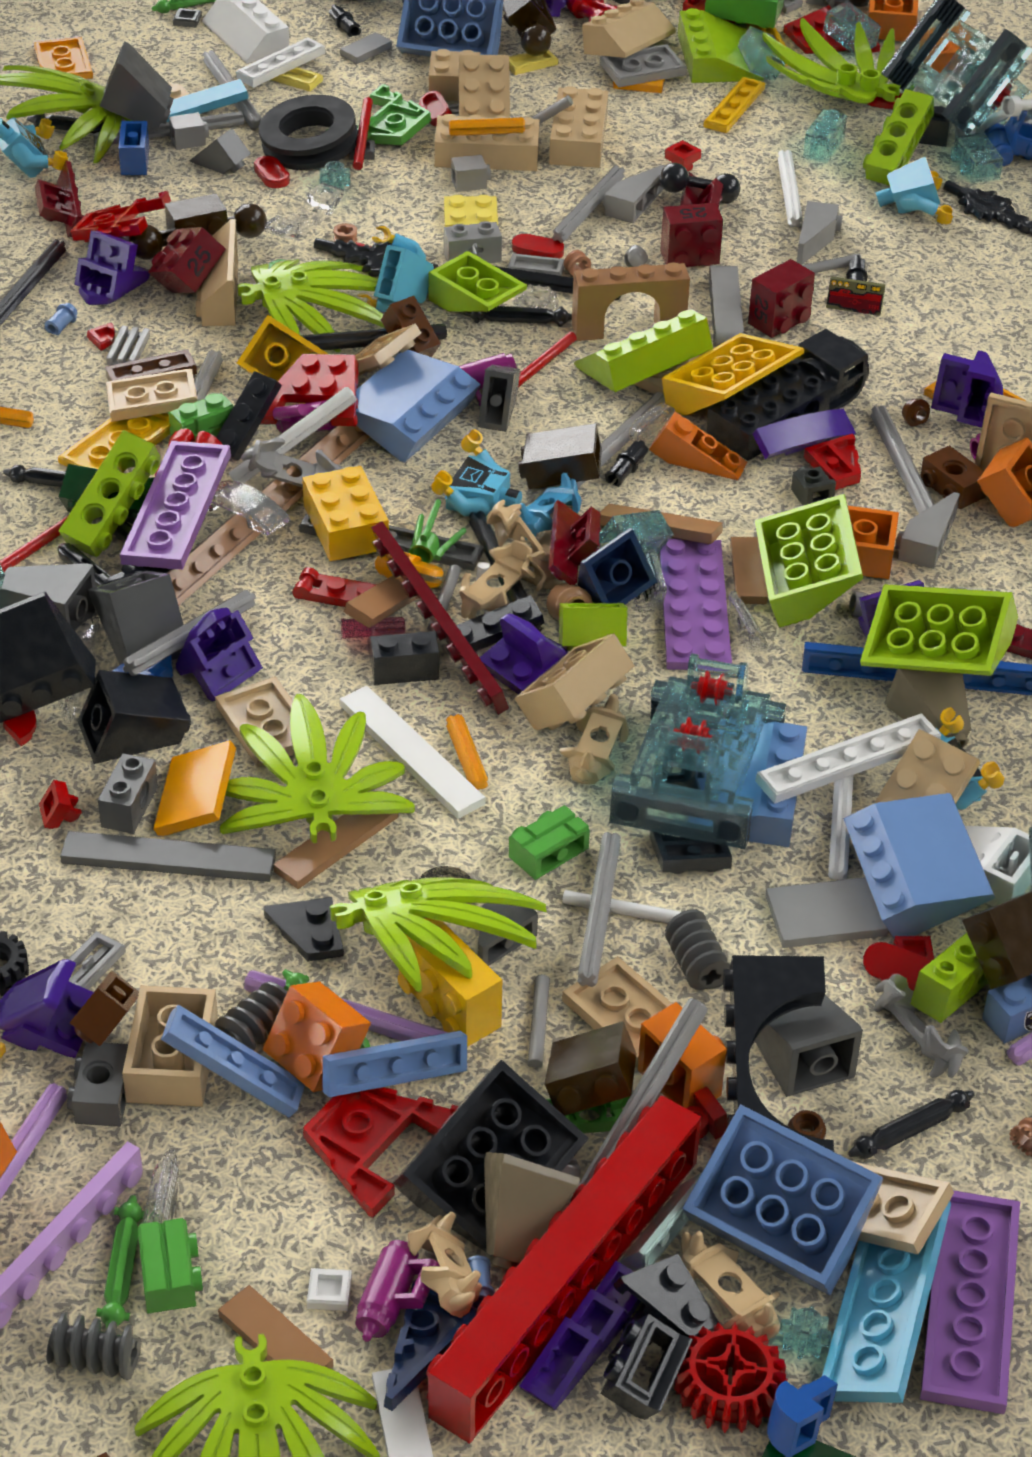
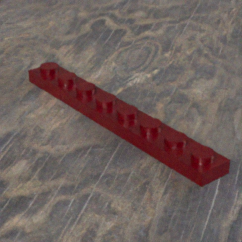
(443, 625)

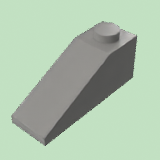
(633, 195)
(817, 229)
(927, 533)

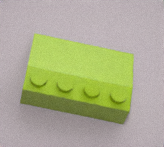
(712, 48)
(649, 351)
(808, 558)
(940, 629)

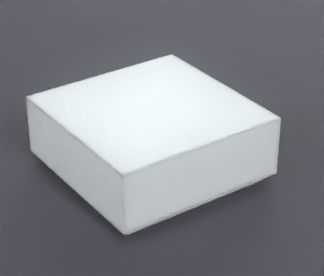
(329, 1289)

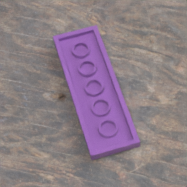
(175, 505)
(694, 603)
(972, 1305)

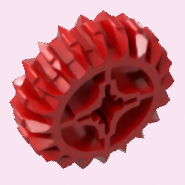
(755, 1374)

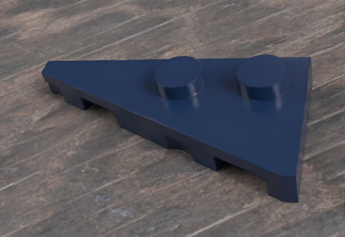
(420, 1339)

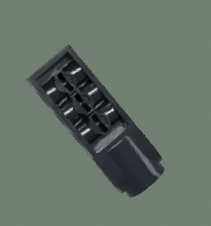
(798, 388)

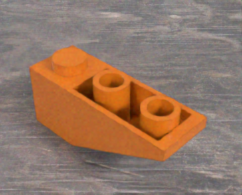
(692, 448)

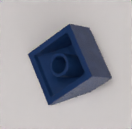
(616, 571)

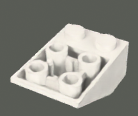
(1005, 859)

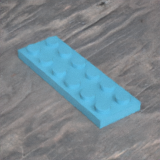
(882, 1320)

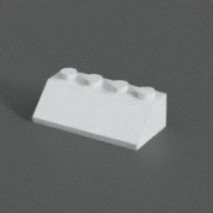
(247, 28)

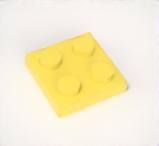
(469, 209)

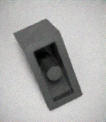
(223, 154)
(498, 397)
(495, 947)

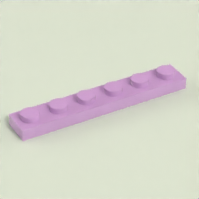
(67, 1228)

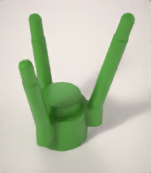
(427, 543)

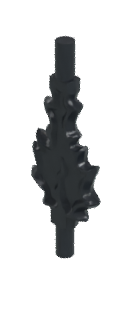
(989, 206)
(368, 256)

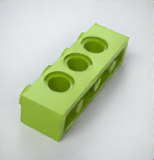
(899, 135)
(110, 478)
(949, 980)

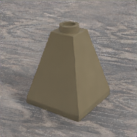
(930, 694)
(520, 1204)

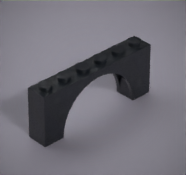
(759, 994)

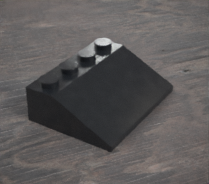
(39, 657)
(495, 1117)

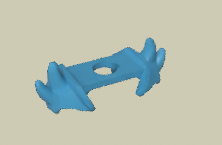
(538, 513)

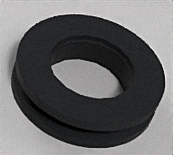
(305, 112)

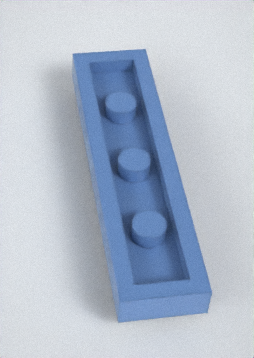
(233, 1061)
(394, 1063)

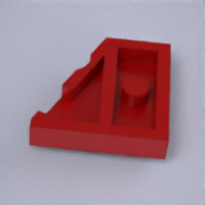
(837, 459)

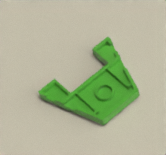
(396, 119)

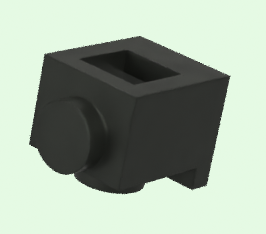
(811, 480)

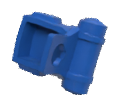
(1012, 139)

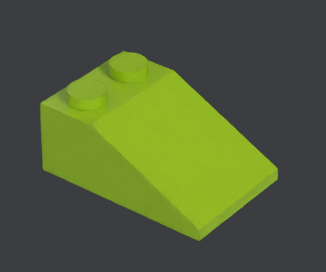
(471, 285)

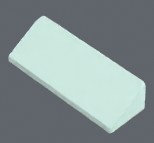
(661, 1230)

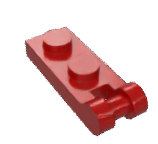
(331, 589)

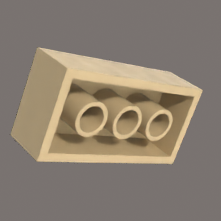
(580, 128)
(500, 151)

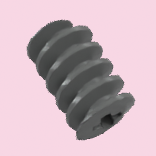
(696, 949)
(253, 1015)
(93, 1347)

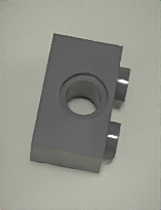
(128, 793)
(99, 1085)

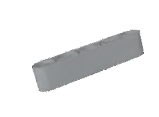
(725, 303)

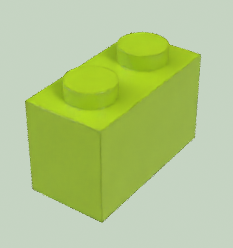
(590, 621)

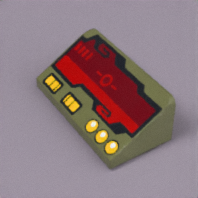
(855, 296)

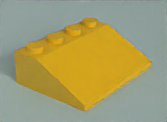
(724, 371)

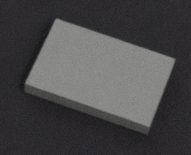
(644, 66)
(825, 912)

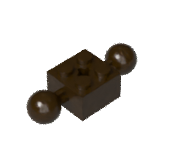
(532, 22)
(199, 212)

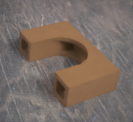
(600, 287)

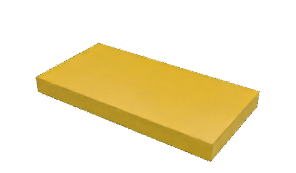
(97, 444)

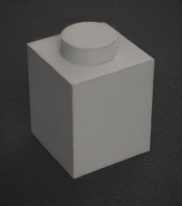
(188, 131)
(470, 173)

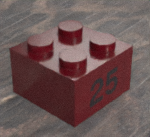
(692, 234)
(186, 260)
(781, 298)

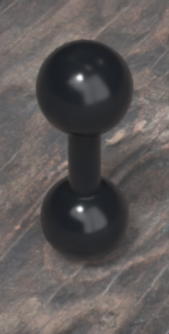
(675, 178)

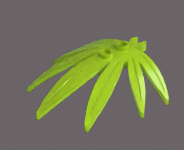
(842, 79)
(73, 94)
(290, 288)
(313, 787)
(402, 906)
(255, 1402)

